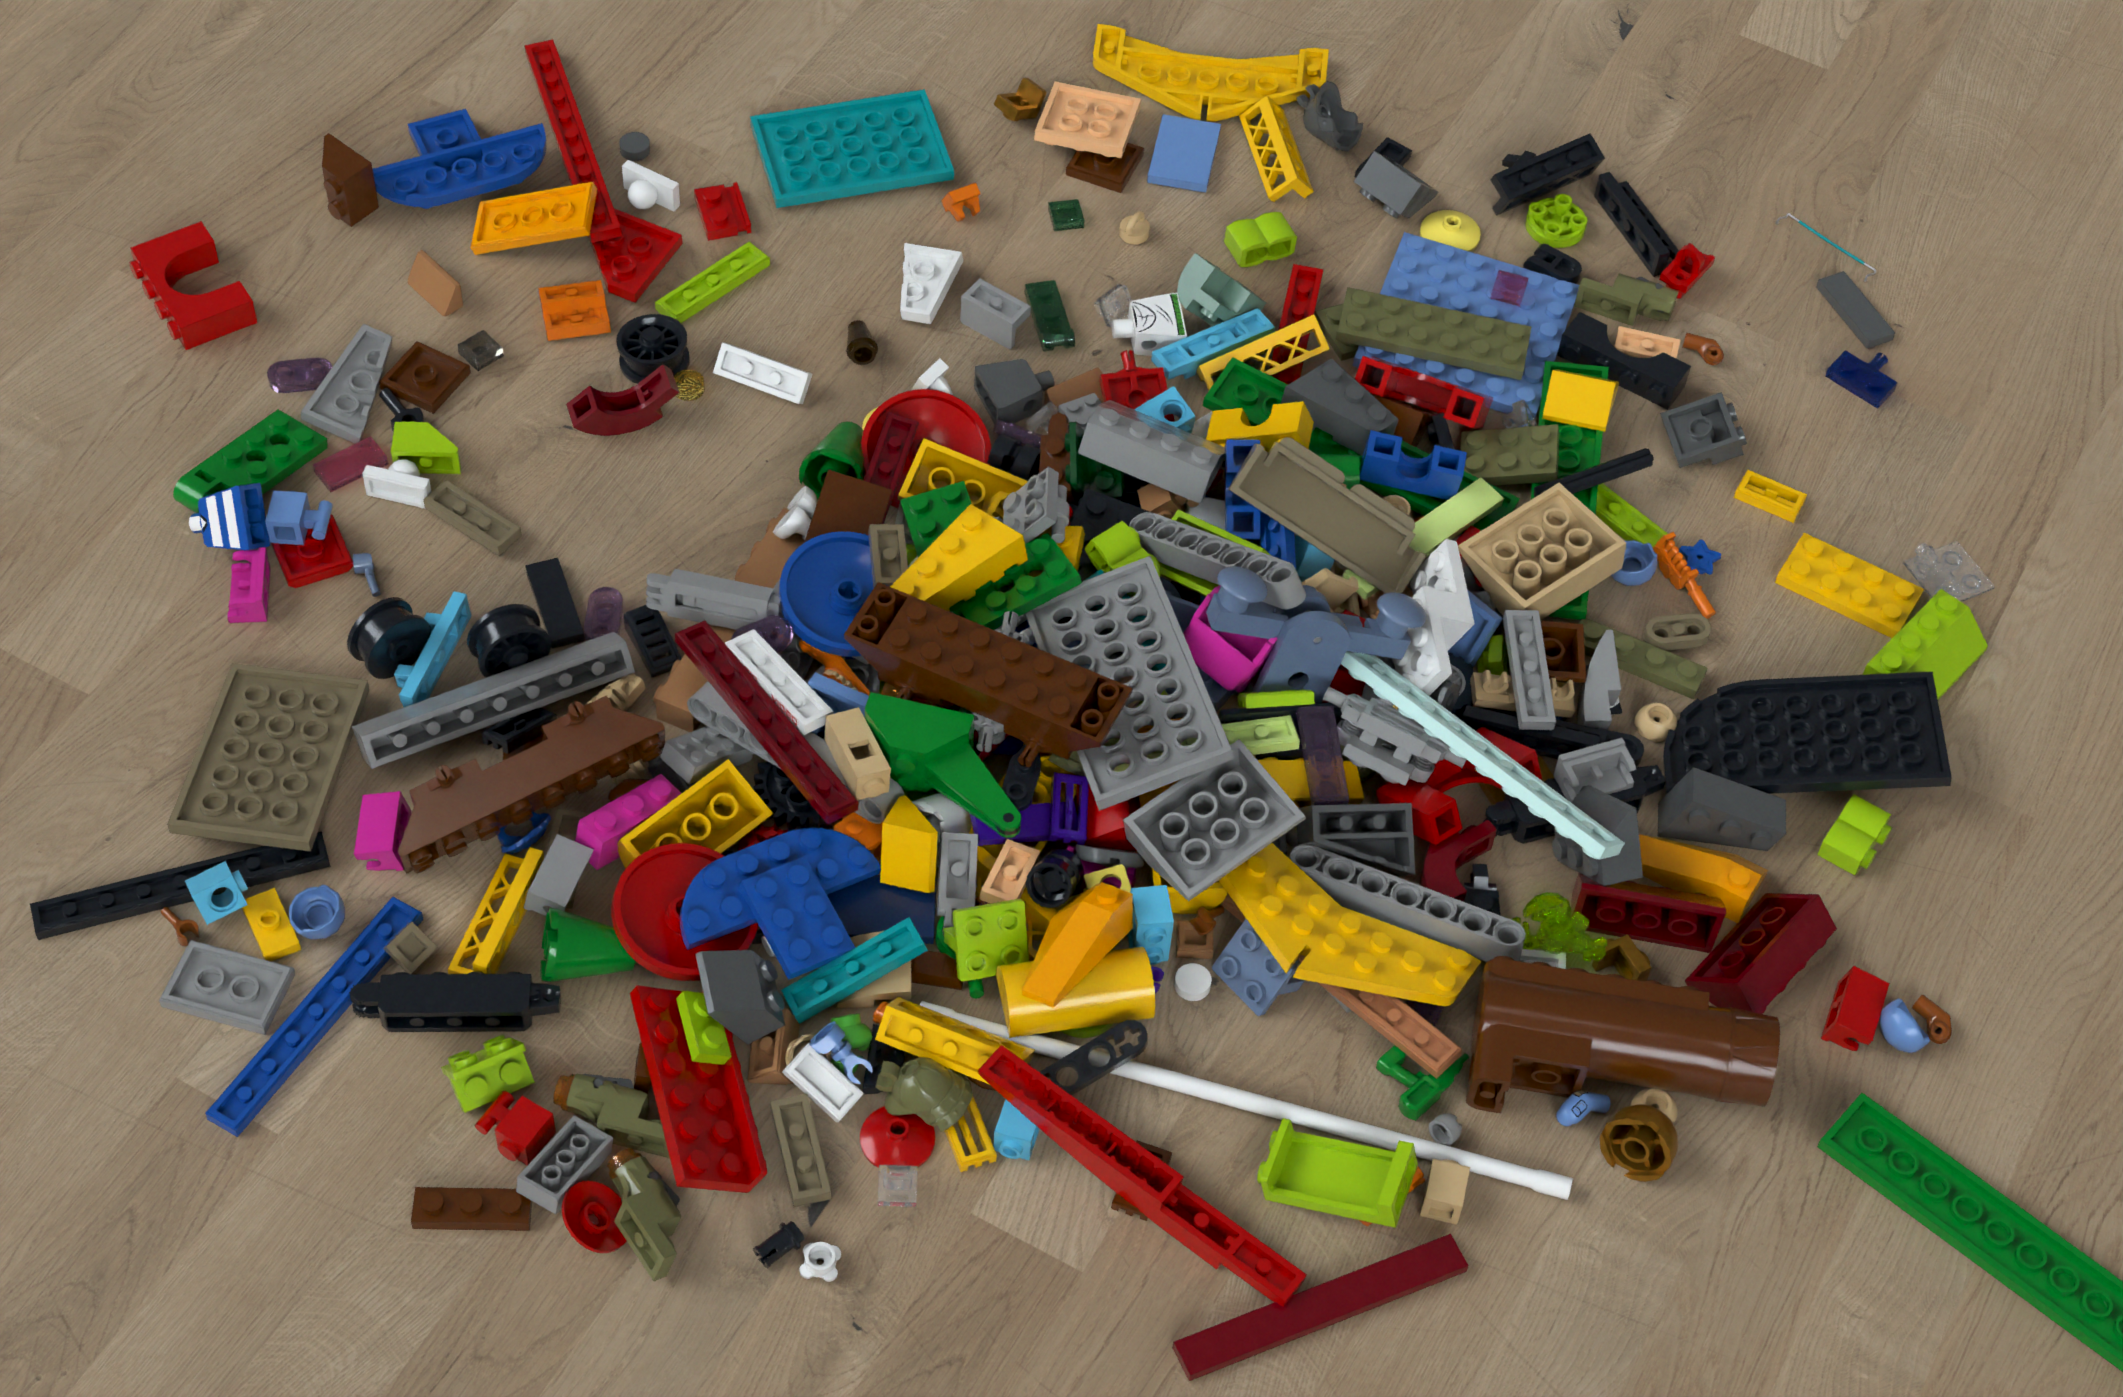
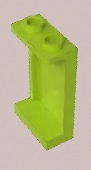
(1337, 1175)

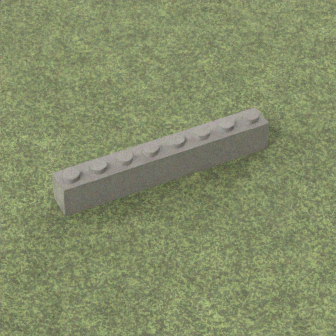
(493, 699)

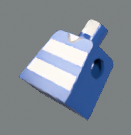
(232, 518)

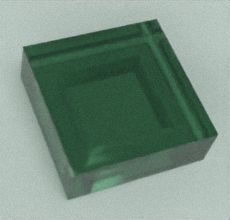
(1066, 215)

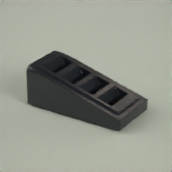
(646, 620)

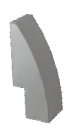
(1601, 686)

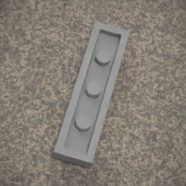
(1529, 670)

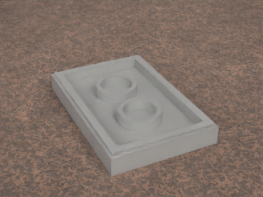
(227, 987)

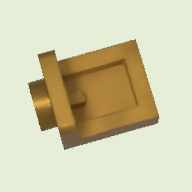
(1023, 103)
(1626, 959)

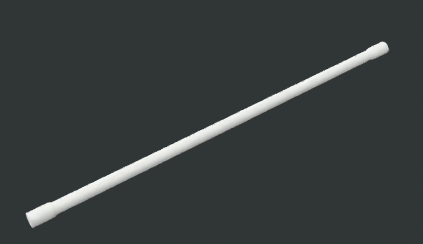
(1538, 1180)

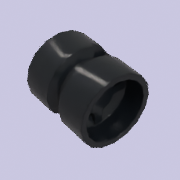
(1014, 458)
(1055, 878)

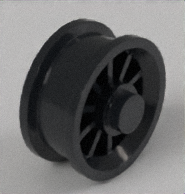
(649, 343)
(388, 637)
(507, 639)

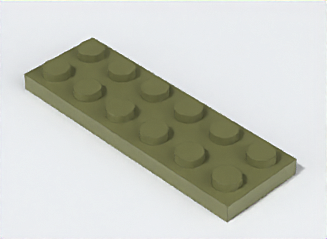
(1434, 333)

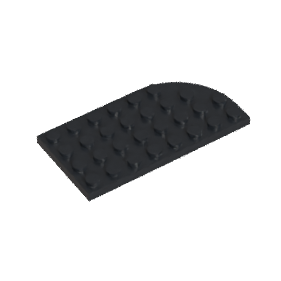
(1815, 734)

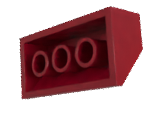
(1649, 913)
(1764, 951)

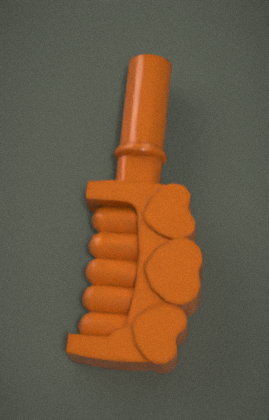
(1681, 576)

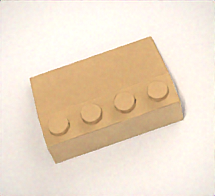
(1543, 553)

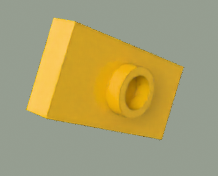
(270, 925)

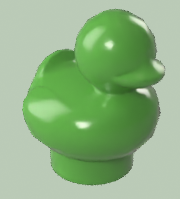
(856, 1034)

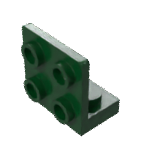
(1088, 473)

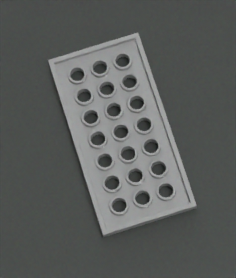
(1136, 661)

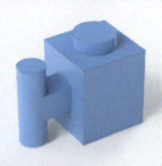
(291, 517)

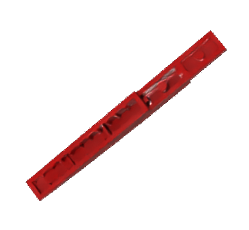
(1140, 1177)

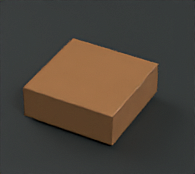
(1191, 944)

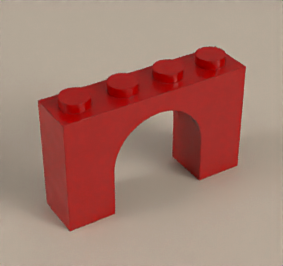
(190, 317)
(1425, 391)
(1437, 814)

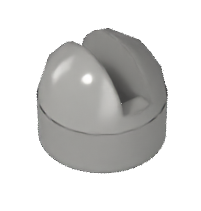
(1452, 1131)

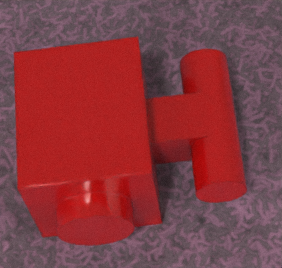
(519, 1131)

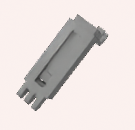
(711, 599)

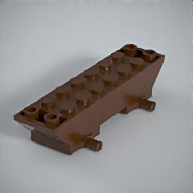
(953, 659)
(475, 803)

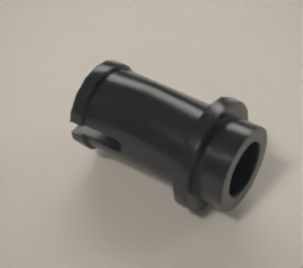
(779, 1244)

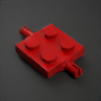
(1133, 384)

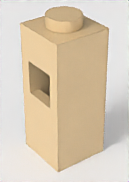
(857, 754)

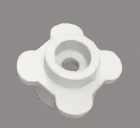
(820, 1251)

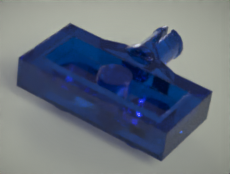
(1862, 377)

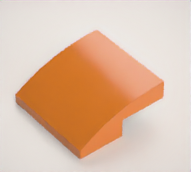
(574, 310)

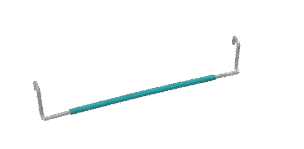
(1830, 242)

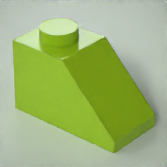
(425, 447)

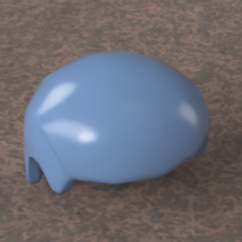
(1638, 564)
(317, 912)
(1901, 1028)

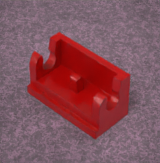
(1855, 1009)

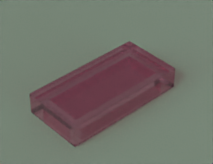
(349, 464)

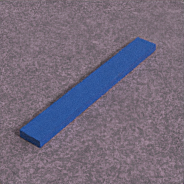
(310, 1020)

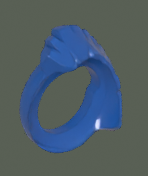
(515, 844)

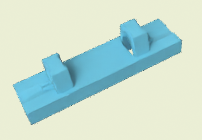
(1211, 344)
(446, 629)

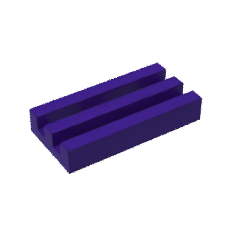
(1067, 833)

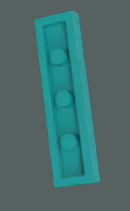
(854, 970)

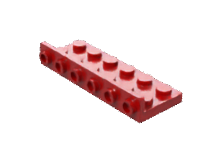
(698, 1103)

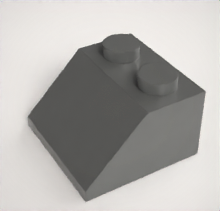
(1394, 186)
(741, 992)

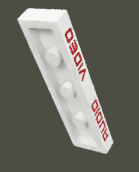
(780, 682)

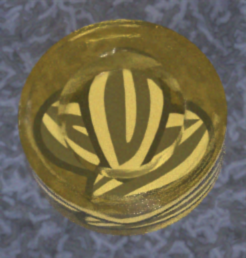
(690, 385)

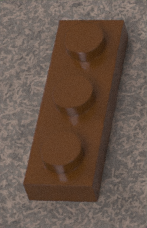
(470, 1209)

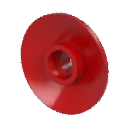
(885, 1148)
(590, 1216)

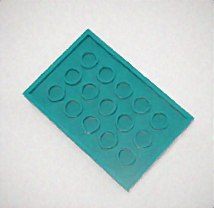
(851, 148)

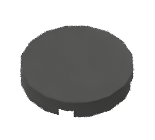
(1109, 855)

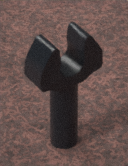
(397, 408)

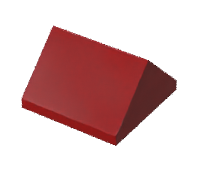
(1106, 826)

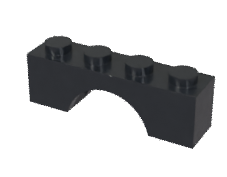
(1653, 378)

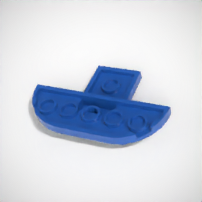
(458, 162)
(784, 891)

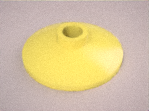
(1451, 229)

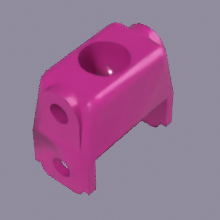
(1225, 656)

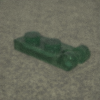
(1049, 315)

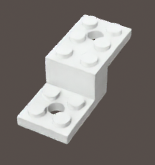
(1444, 596)

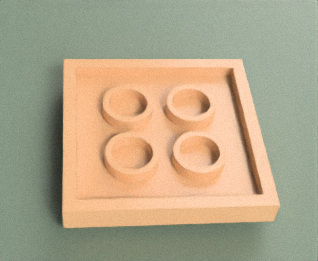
(1087, 119)

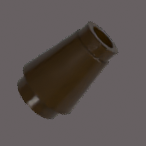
(860, 343)

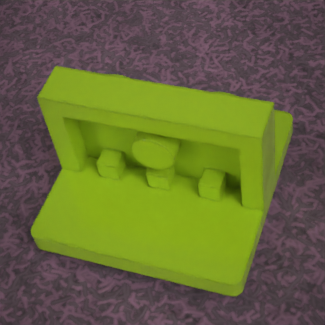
(988, 938)
(488, 1072)

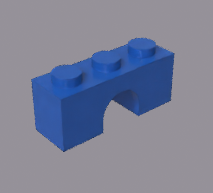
(1434, 475)
(1240, 516)

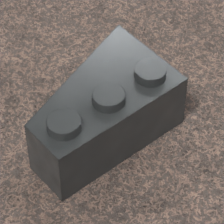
(1340, 405)
(1721, 813)
(1364, 833)

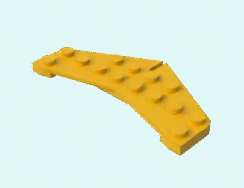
(1194, 80)
(1339, 943)

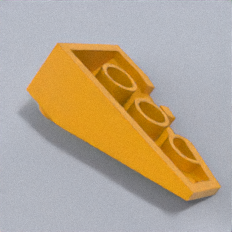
(1702, 871)
(1078, 941)

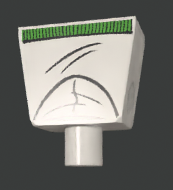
(1152, 323)

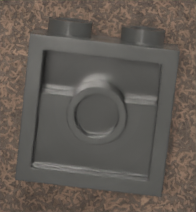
(1704, 431)

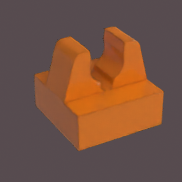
(964, 196)

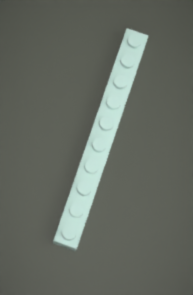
(1488, 759)

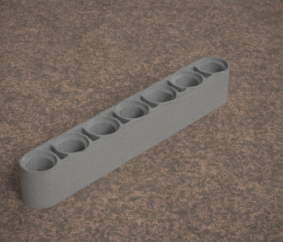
(1208, 554)
(714, 712)
(1411, 905)

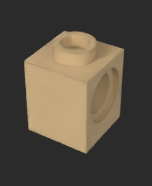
(1445, 1191)

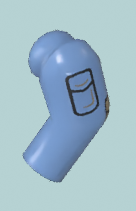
(1579, 1105)

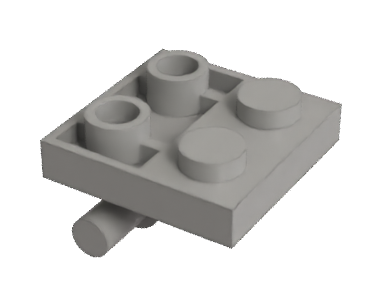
(1038, 507)

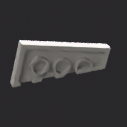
(350, 387)

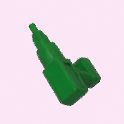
(1423, 1089)

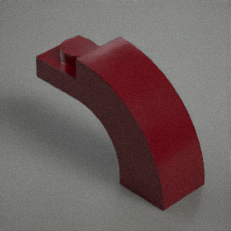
(625, 410)
(1452, 853)

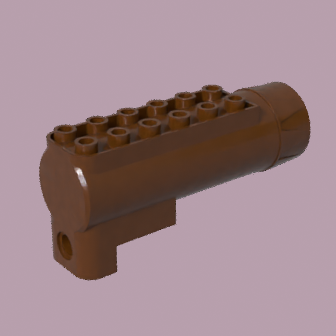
(1558, 1025)

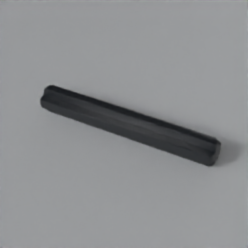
(1602, 472)

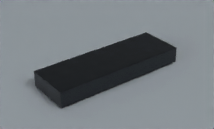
(555, 602)

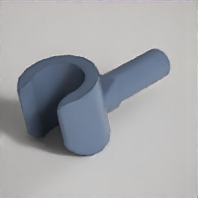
(364, 564)

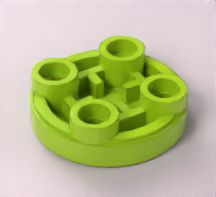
(1556, 221)

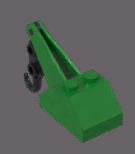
(936, 750)

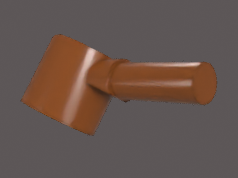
(1205, 920)
(181, 926)

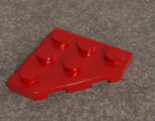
(636, 257)

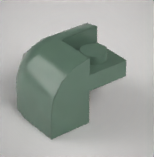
(1214, 294)

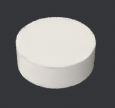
(1192, 982)

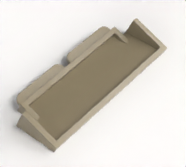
(1343, 523)

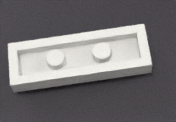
(762, 373)

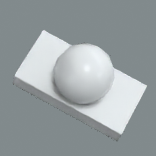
(649, 187)
(397, 483)

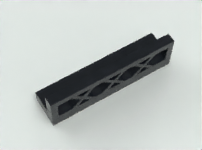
(1546, 173)
(1635, 223)
(1548, 743)

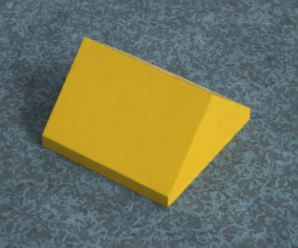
(1579, 400)
(908, 848)

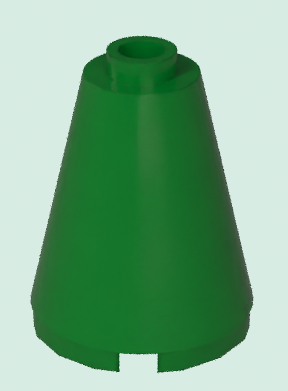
(837, 452)
(580, 948)

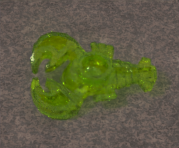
(1558, 931)

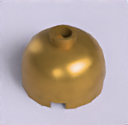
(1640, 1141)

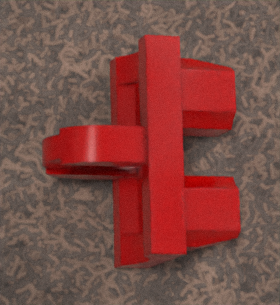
(1693, 267)

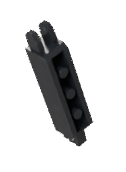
(1515, 818)
(455, 1001)

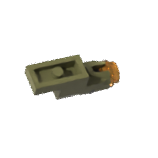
(616, 1106)
(646, 1212)

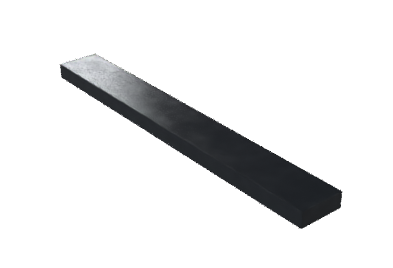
(168, 888)

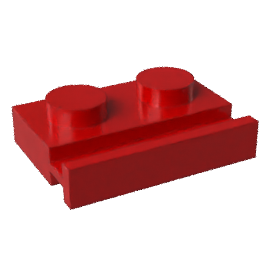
(722, 211)

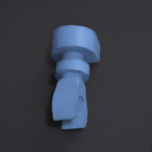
(830, 1039)

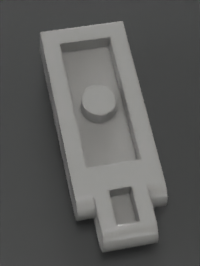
(956, 874)

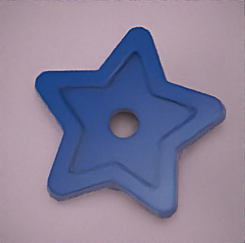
(1701, 550)

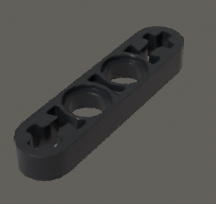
(1086, 1071)

